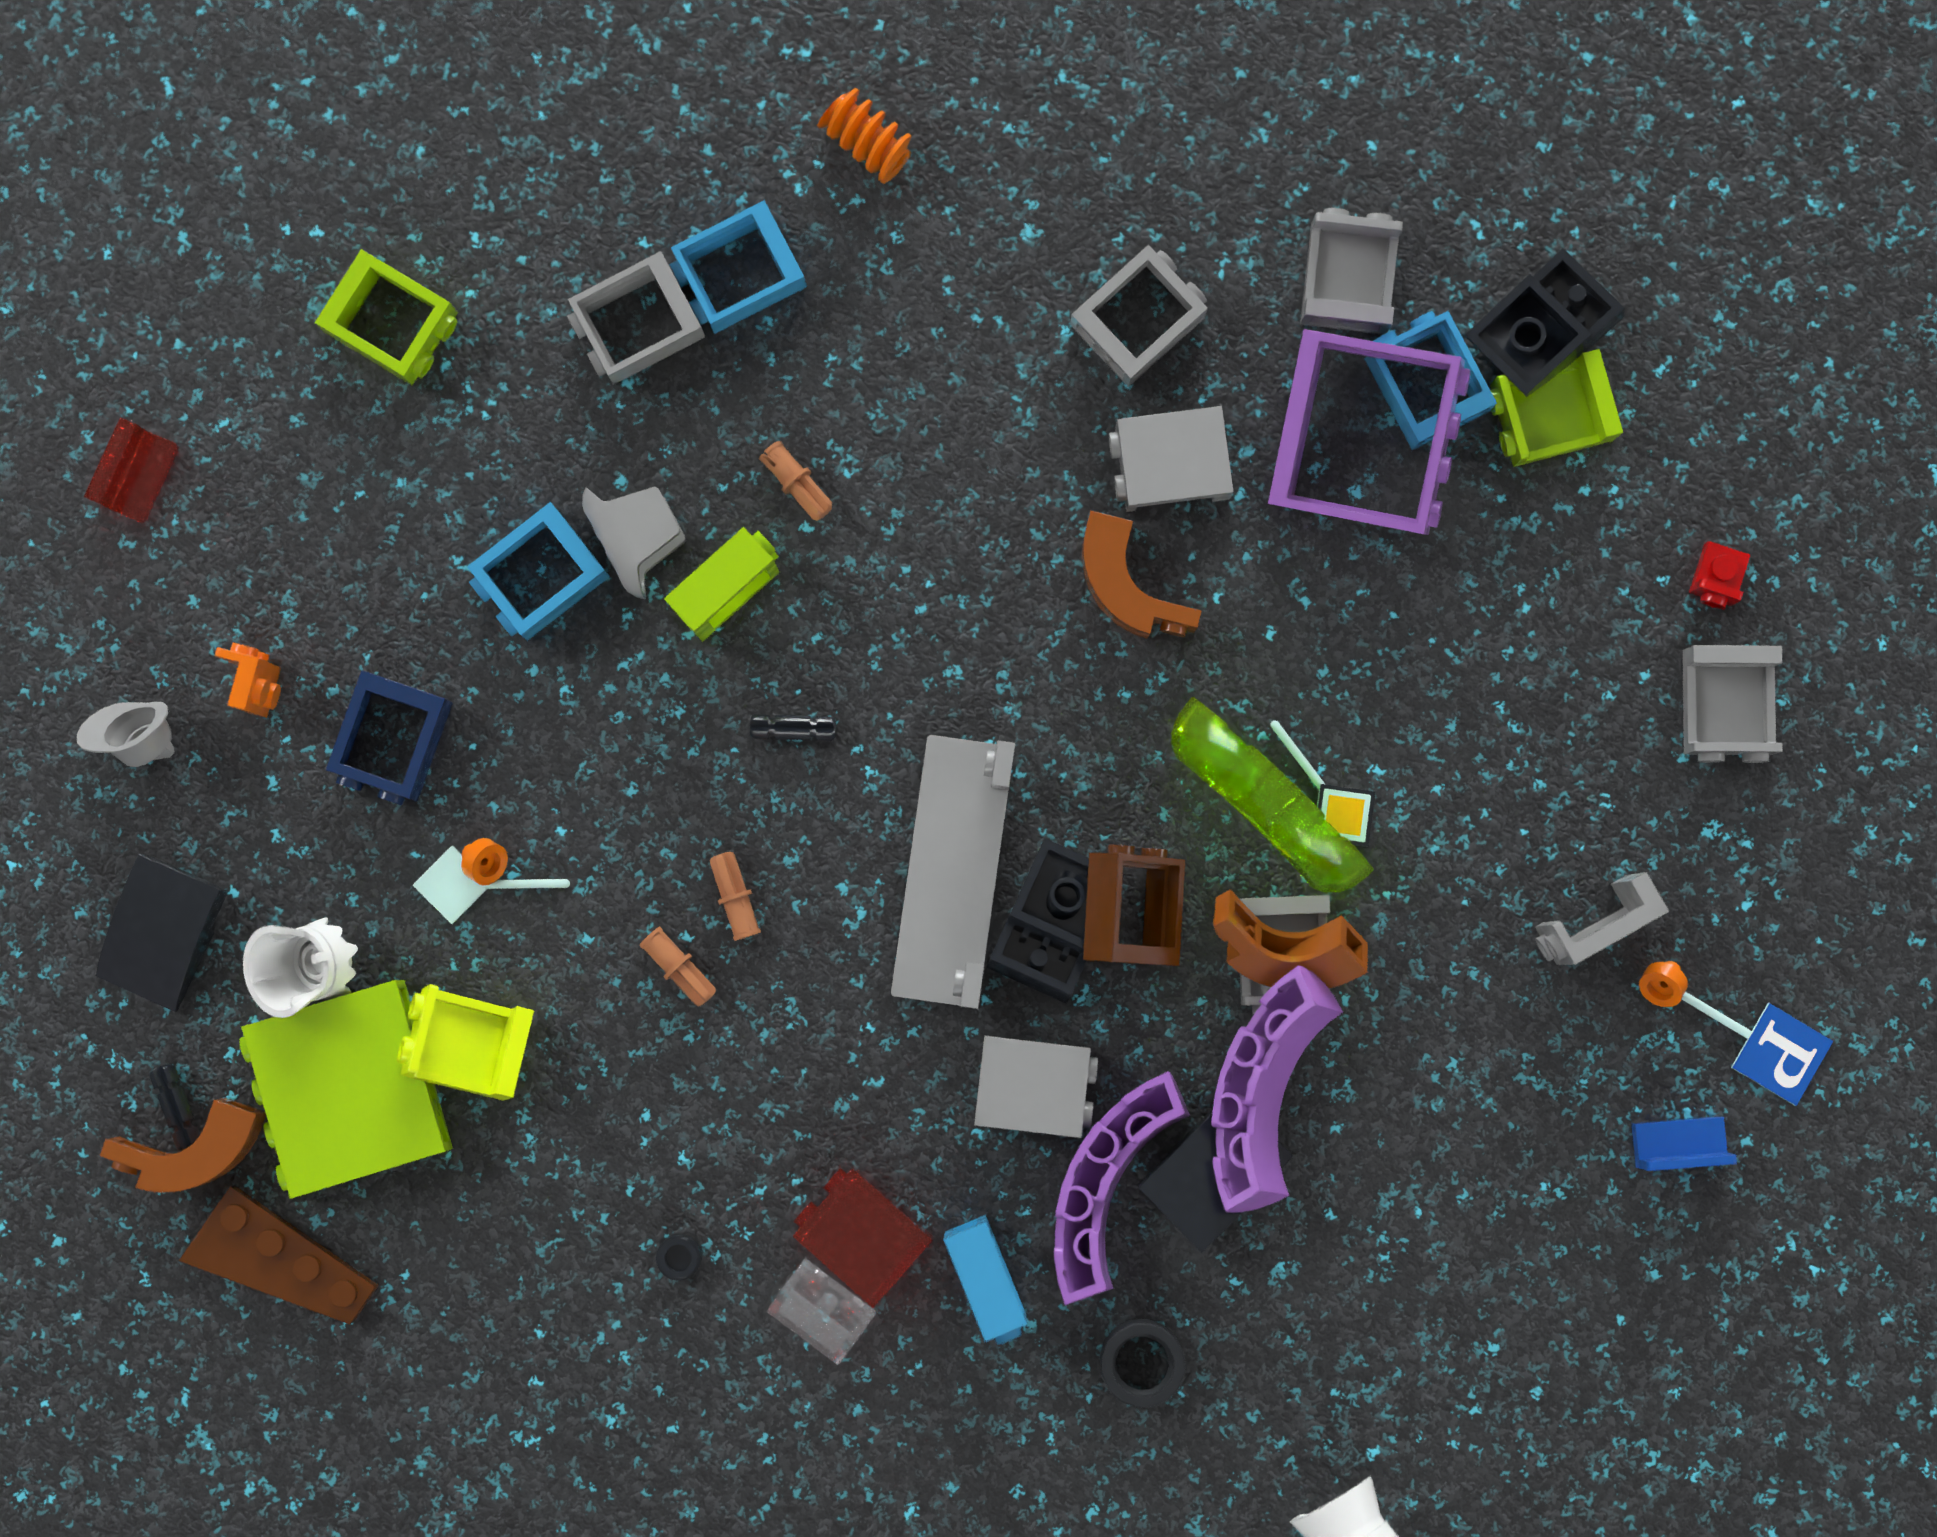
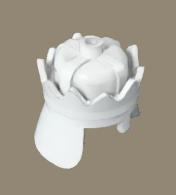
(297, 966)
(1349, 1515)

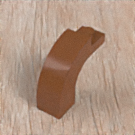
(1115, 591)
(1266, 954)
(219, 1148)

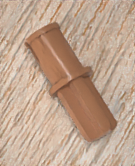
(796, 480)
(734, 896)
(678, 967)

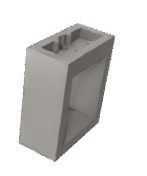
(619, 285)
(1108, 345)

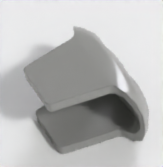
(634, 533)

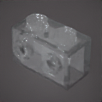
(821, 1311)

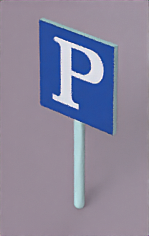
(1777, 1052)

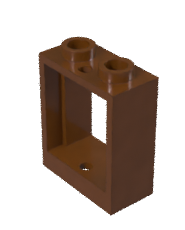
(1161, 912)

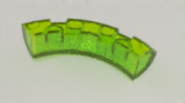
(1267, 800)

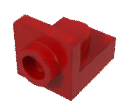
(1719, 575)

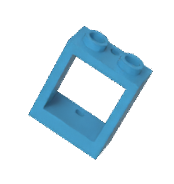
(721, 234)
(1423, 328)
(509, 617)
(986, 1280)

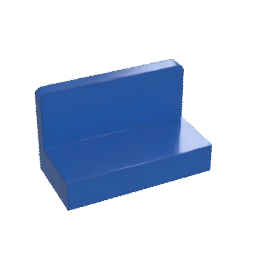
(1681, 1144)

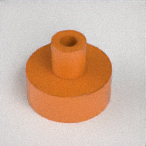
(484, 861)
(1663, 984)

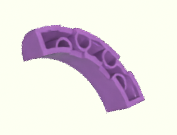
(1254, 1086)
(1094, 1177)

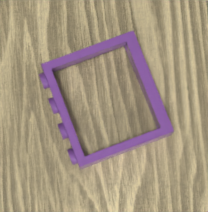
(1299, 414)

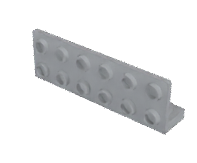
(952, 871)

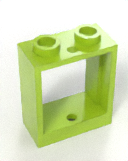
(351, 295)
(724, 582)

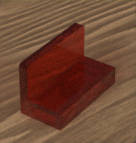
(131, 471)

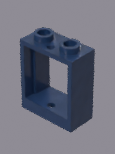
(438, 711)

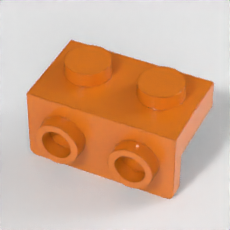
(255, 681)

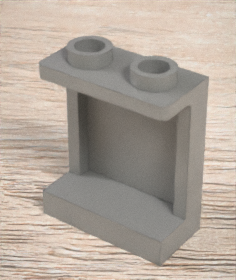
(1351, 271)
(1171, 458)
(1730, 702)
(1641, 906)
(1286, 915)
(1035, 1086)

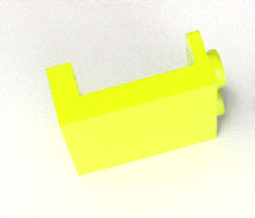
(464, 1043)

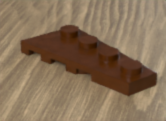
(270, 1255)

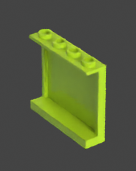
(339, 1091)

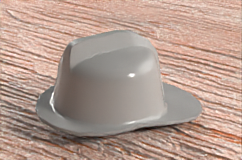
(130, 732)

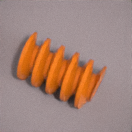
(866, 135)

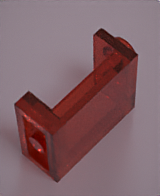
(861, 1235)

